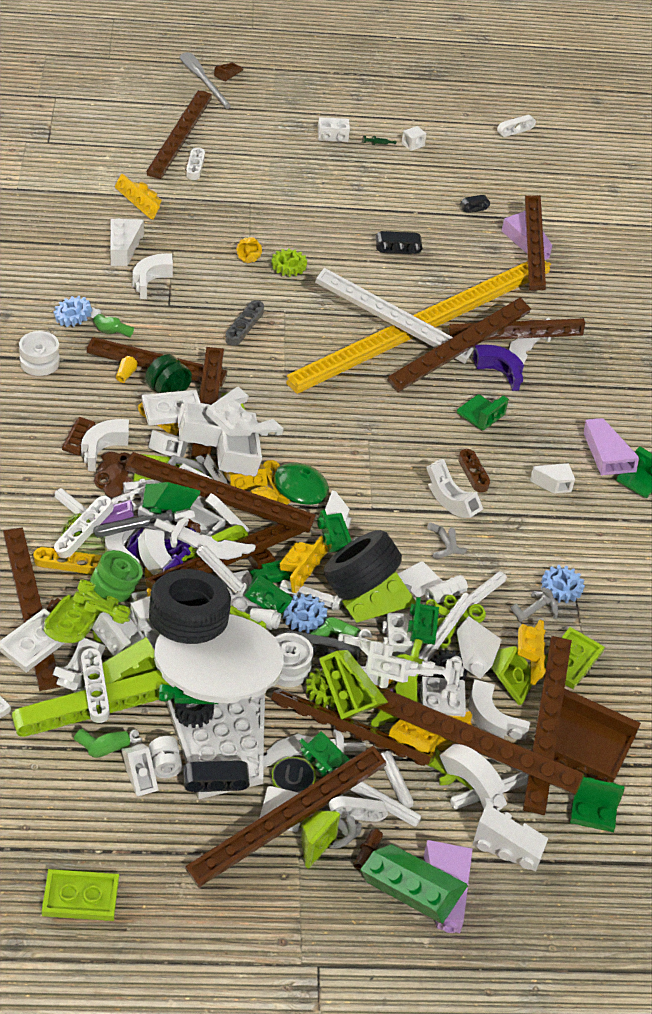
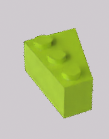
(383, 599)
(129, 663)
(350, 685)

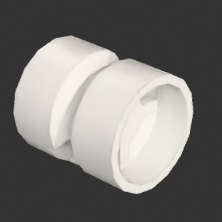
(165, 757)

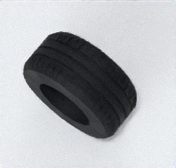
(362, 564)
(189, 606)

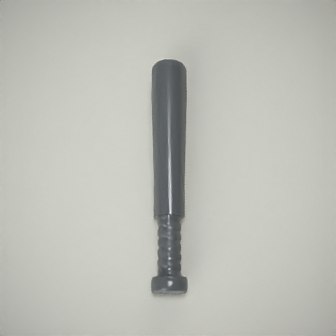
(126, 525)

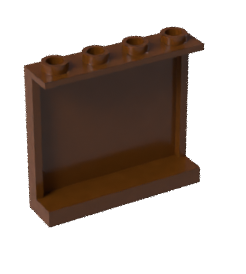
(593, 737)

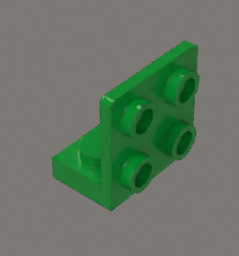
(483, 412)
(642, 479)
(267, 594)
(323, 753)
(596, 804)

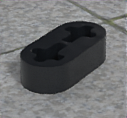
(475, 203)

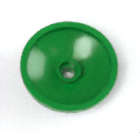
(301, 483)

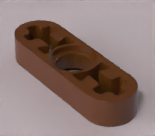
(473, 477)

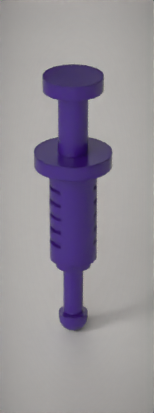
(177, 559)

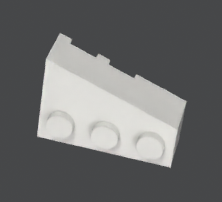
(124, 239)
(508, 839)

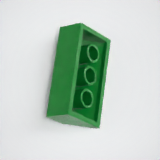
(413, 882)

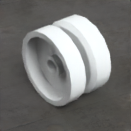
(39, 353)
(297, 659)

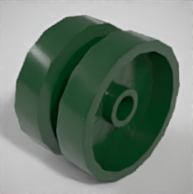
(168, 375)

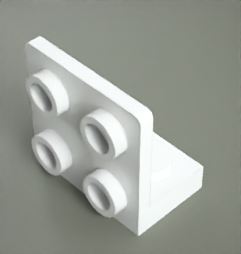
(115, 635)
(431, 696)

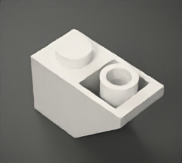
(167, 444)
(554, 478)

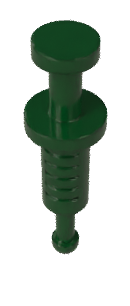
(374, 140)

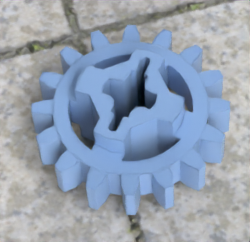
(73, 311)
(563, 583)
(305, 613)

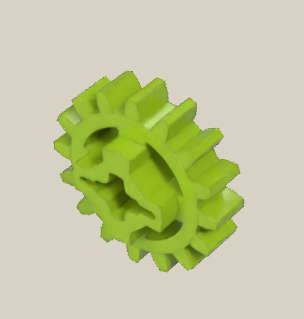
(289, 262)
(322, 691)

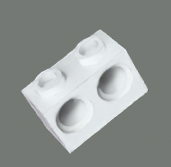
(333, 129)
(396, 633)

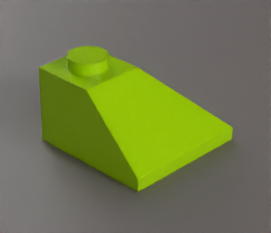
(513, 672)
(318, 834)

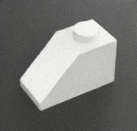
(337, 505)
(140, 769)

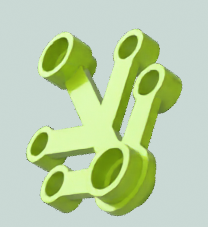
(95, 602)
(475, 608)

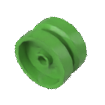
(116, 575)

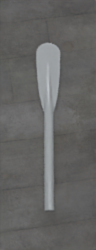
(194, 65)

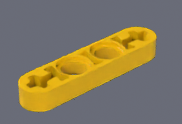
(69, 565)

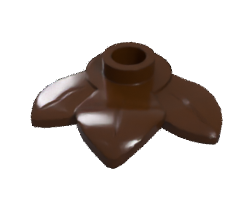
(114, 458)
(114, 478)

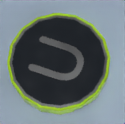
(293, 774)

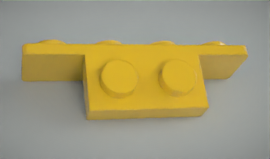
(139, 195)
(302, 561)
(531, 647)

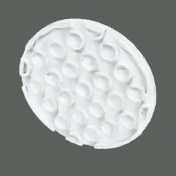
(226, 669)

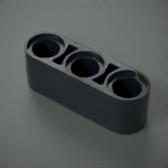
(398, 242)
(216, 776)

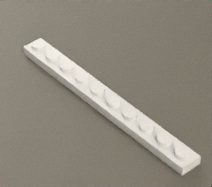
(385, 311)

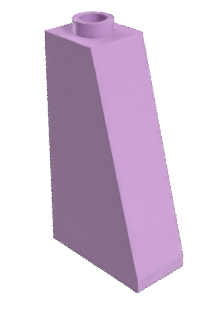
(515, 229)
(609, 449)
(456, 862)

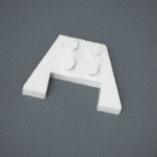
(235, 420)

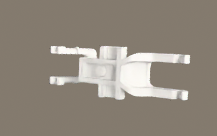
(383, 666)

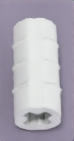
(453, 586)

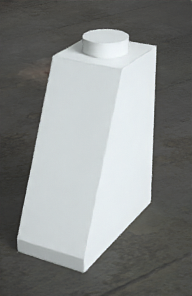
(477, 647)

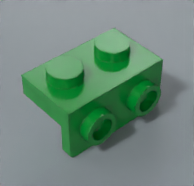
(334, 531)
(424, 622)

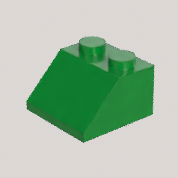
(168, 496)

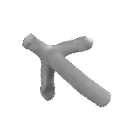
(199, 464)
(450, 541)
(546, 597)
(349, 830)

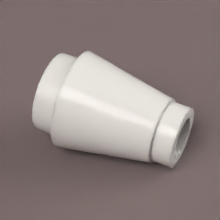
(270, 617)

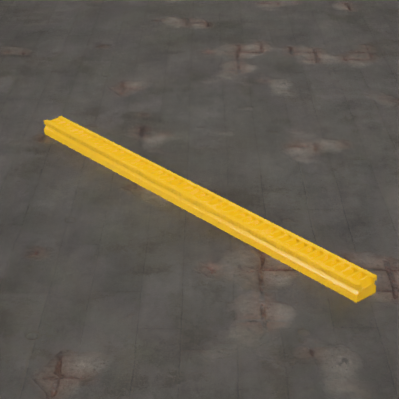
(393, 336)

